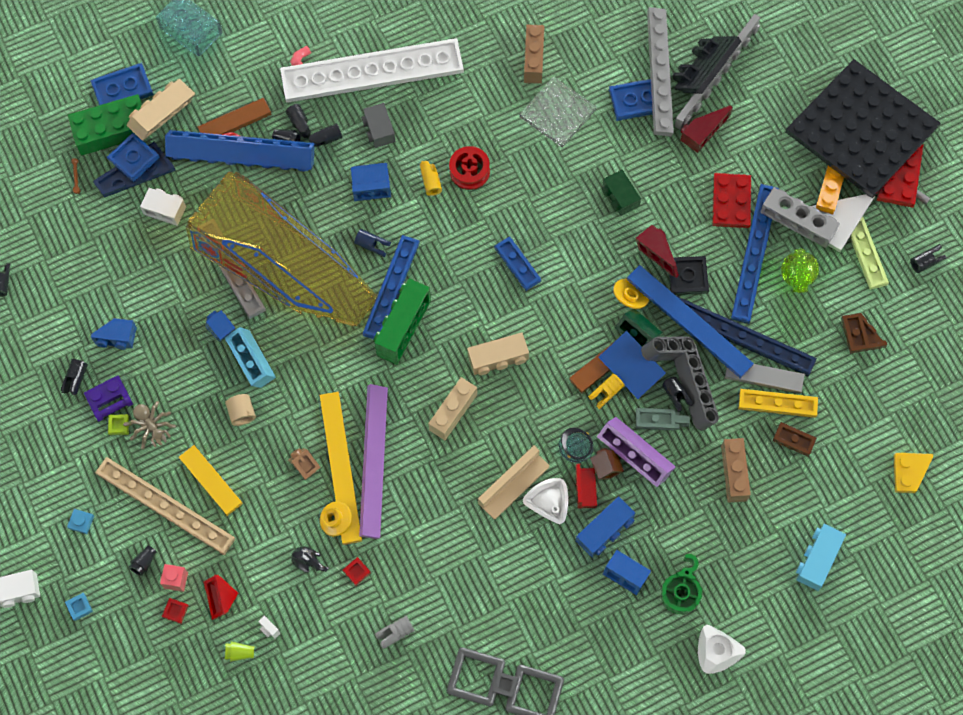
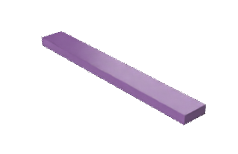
(373, 462)

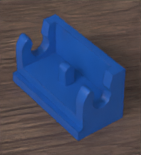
(626, 572)

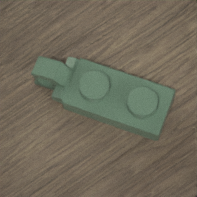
(660, 419)

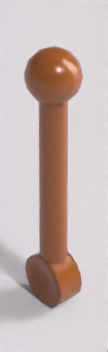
(76, 189)

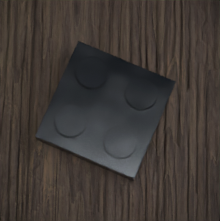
(692, 276)

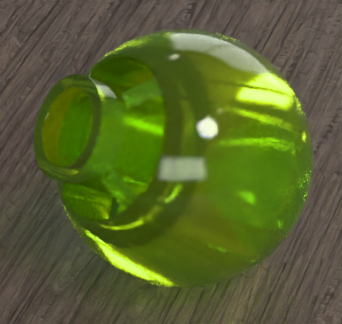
(800, 270)

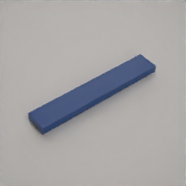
(391, 285)

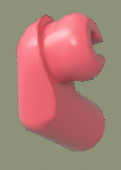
(298, 55)

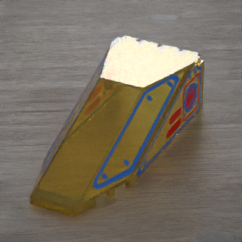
(276, 252)

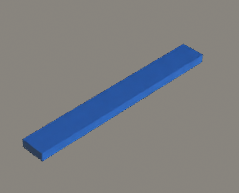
(752, 260)
(690, 321)

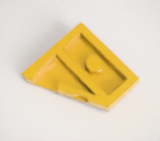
(910, 470)

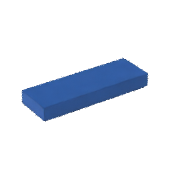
(517, 263)

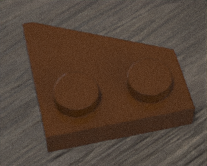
(860, 334)

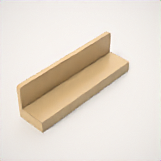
(513, 483)

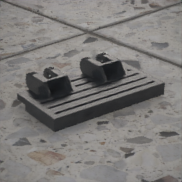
(711, 57)

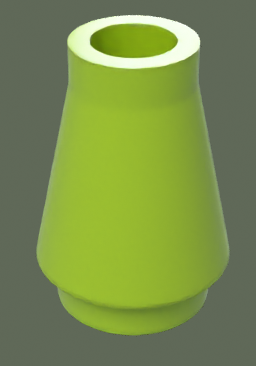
(237, 651)

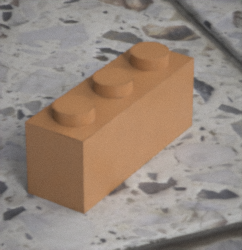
(534, 54)
(735, 470)

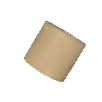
(240, 409)

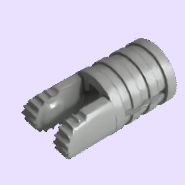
(395, 632)

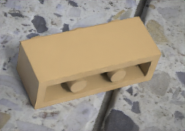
(498, 354)
(453, 408)

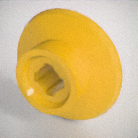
(342, 518)

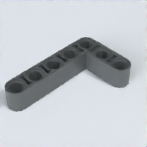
(691, 375)

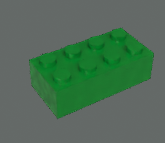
(103, 124)
(402, 321)

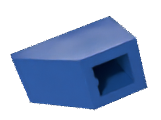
(219, 325)
(115, 333)

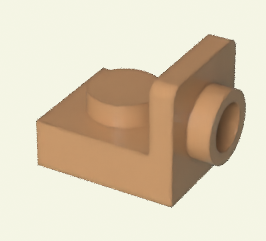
(304, 462)

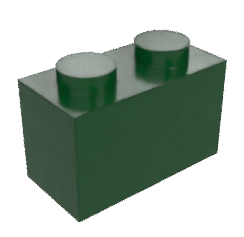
(621, 193)
(638, 327)

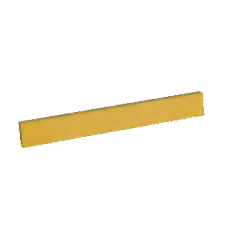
(340, 462)

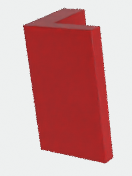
(585, 487)

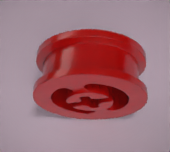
(469, 157)

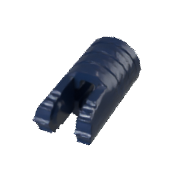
(368, 241)

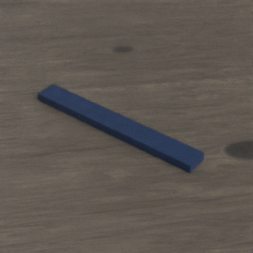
(756, 341)

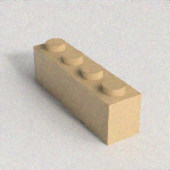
(160, 109)

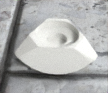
(549, 499)
(717, 650)

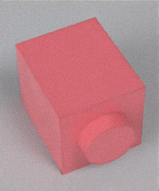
(174, 577)

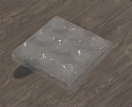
(557, 112)

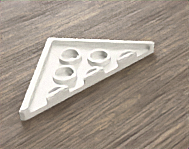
(848, 214)

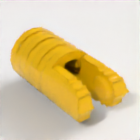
(430, 178)
(609, 388)

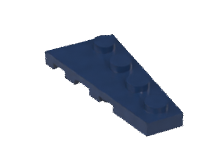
(116, 181)

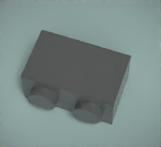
(379, 125)

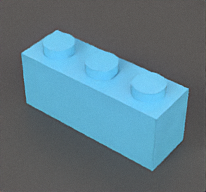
(250, 357)
(820, 556)

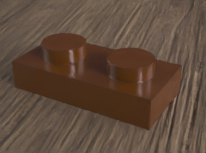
(794, 439)

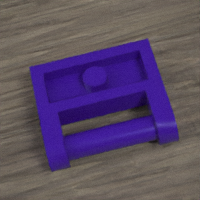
(106, 393)

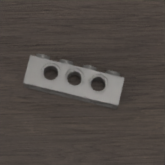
(803, 226)

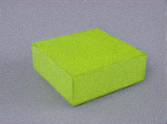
(116, 426)

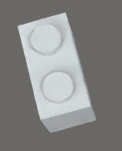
(163, 206)
(18, 588)

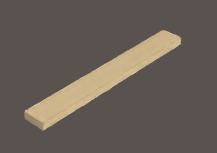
(165, 506)

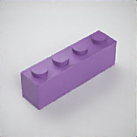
(636, 451)

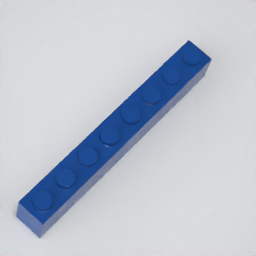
(240, 150)

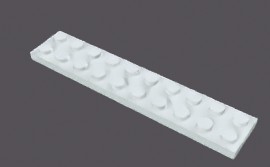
(371, 70)

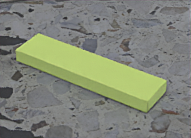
(868, 256)

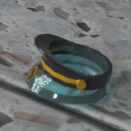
(576, 445)

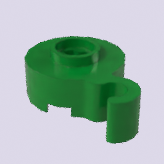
(685, 581)

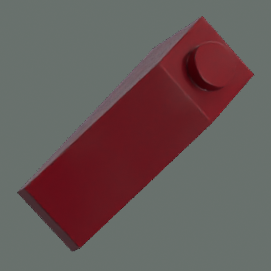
(703, 128)
(655, 246)

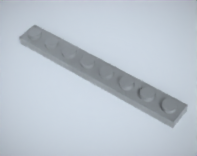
(660, 72)
(695, 102)

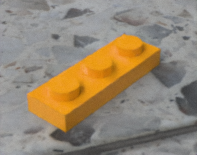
(829, 191)

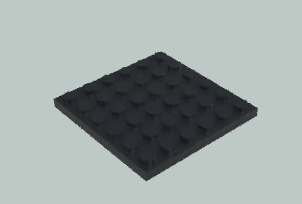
(862, 128)

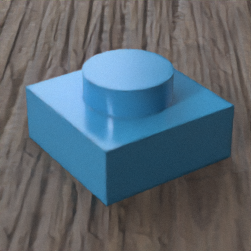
(80, 521)
(79, 606)

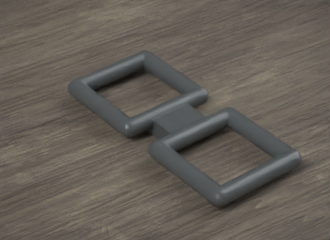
(503, 683)

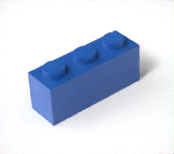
(606, 527)

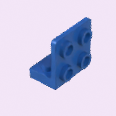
(370, 182)

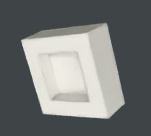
(268, 628)

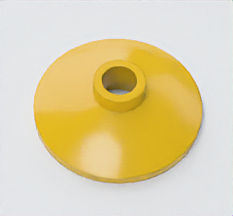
(629, 295)

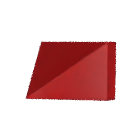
(219, 596)

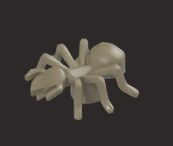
(149, 424)

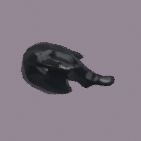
(305, 557)

